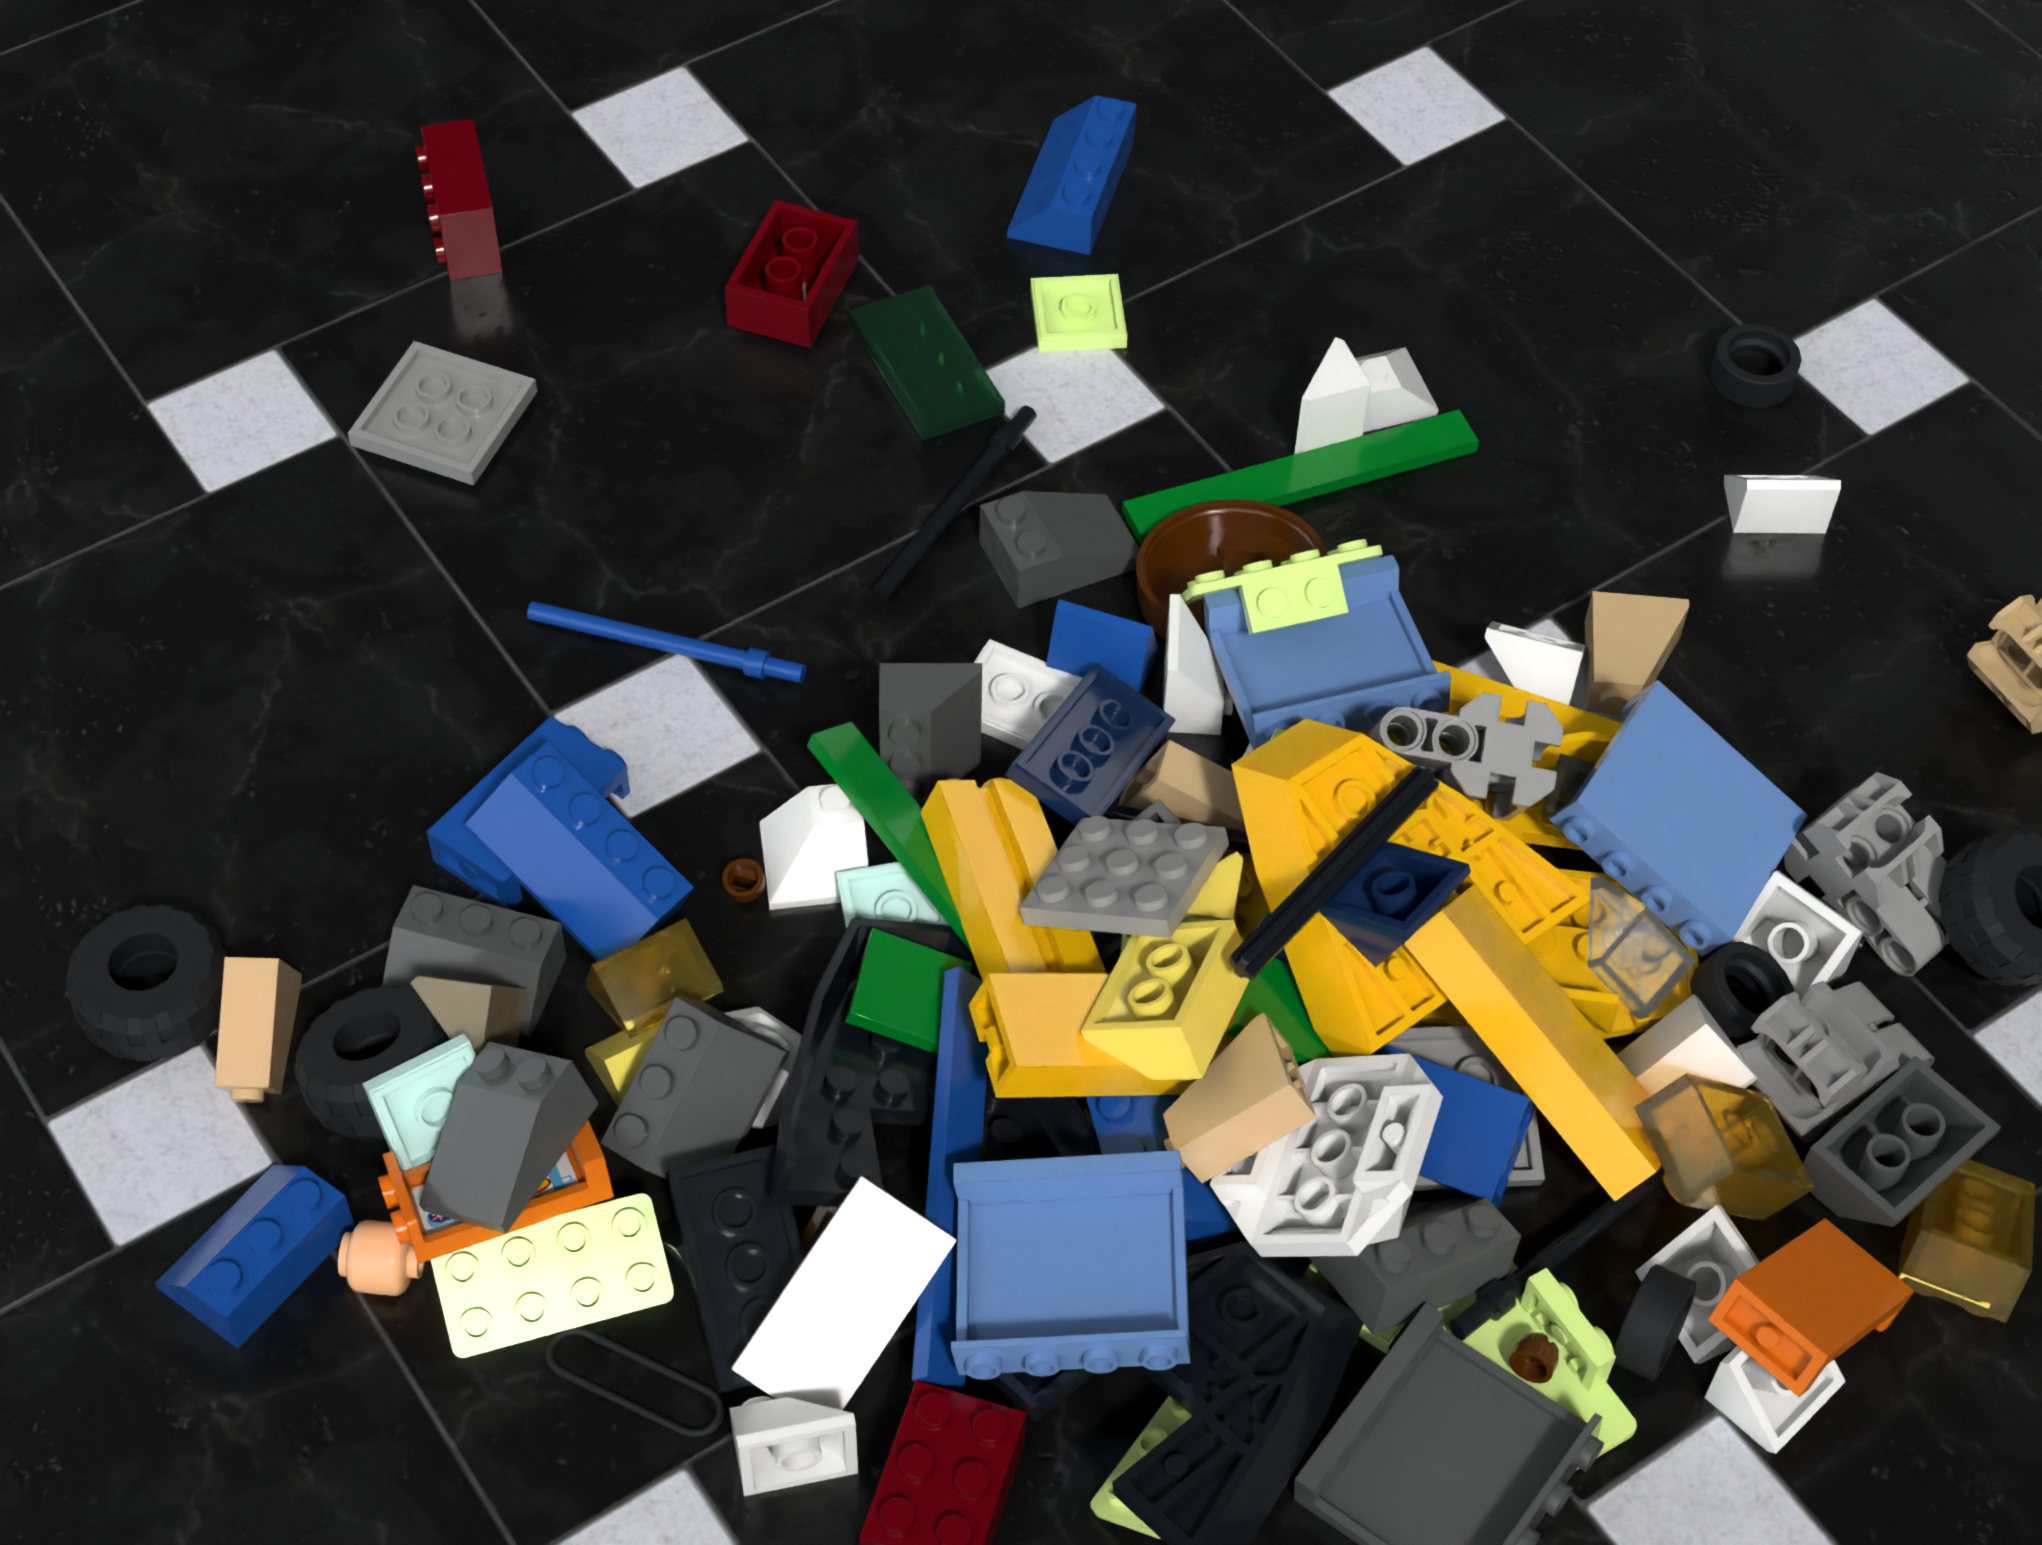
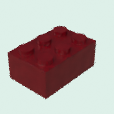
(458, 199)
(792, 273)
(946, 1471)

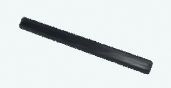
(1333, 873)

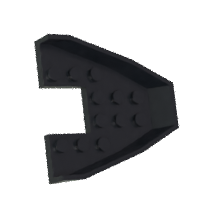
(860, 1078)
(1258, 1388)

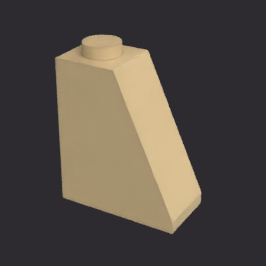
(1627, 645)
(1187, 786)
(255, 1026)
(1240, 1104)

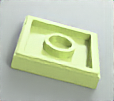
(1078, 313)

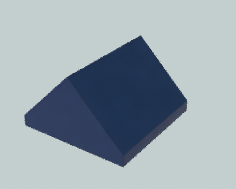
(1392, 898)

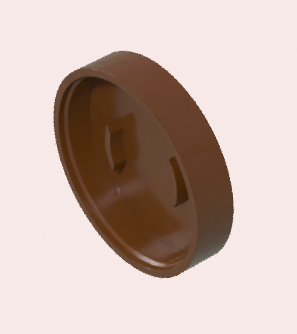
(1209, 540)

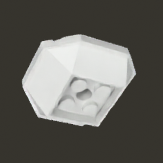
(1344, 1172)

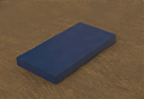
(1090, 747)

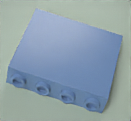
(1329, 669)
(1681, 820)
(1071, 1264)

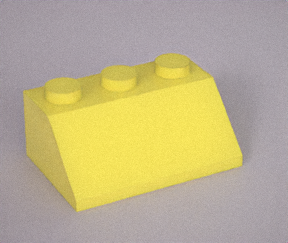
(1169, 1001)

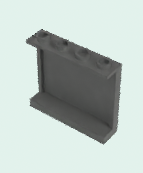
(1445, 1450)

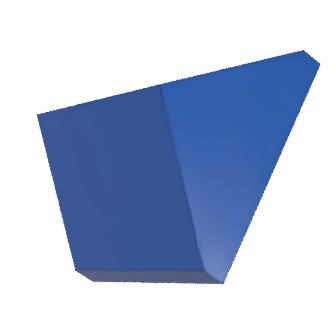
(1091, 636)

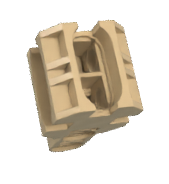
(2013, 660)

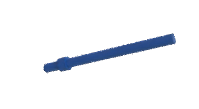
(754, 662)

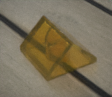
(646, 977)

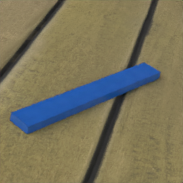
(954, 1139)

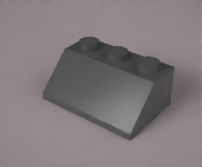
(930, 722)
(476, 943)
(694, 1090)
(1896, 1147)
(1438, 1258)

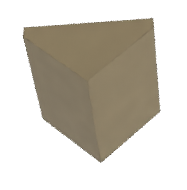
(474, 1008)

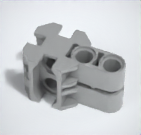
(1484, 750)
(1889, 879)
(1826, 1054)

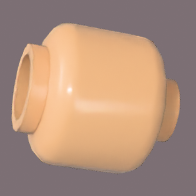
(376, 1261)

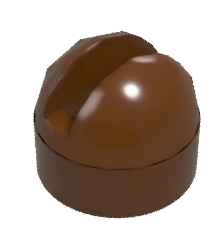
(745, 872)
(1543, 1361)

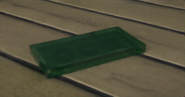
(926, 362)

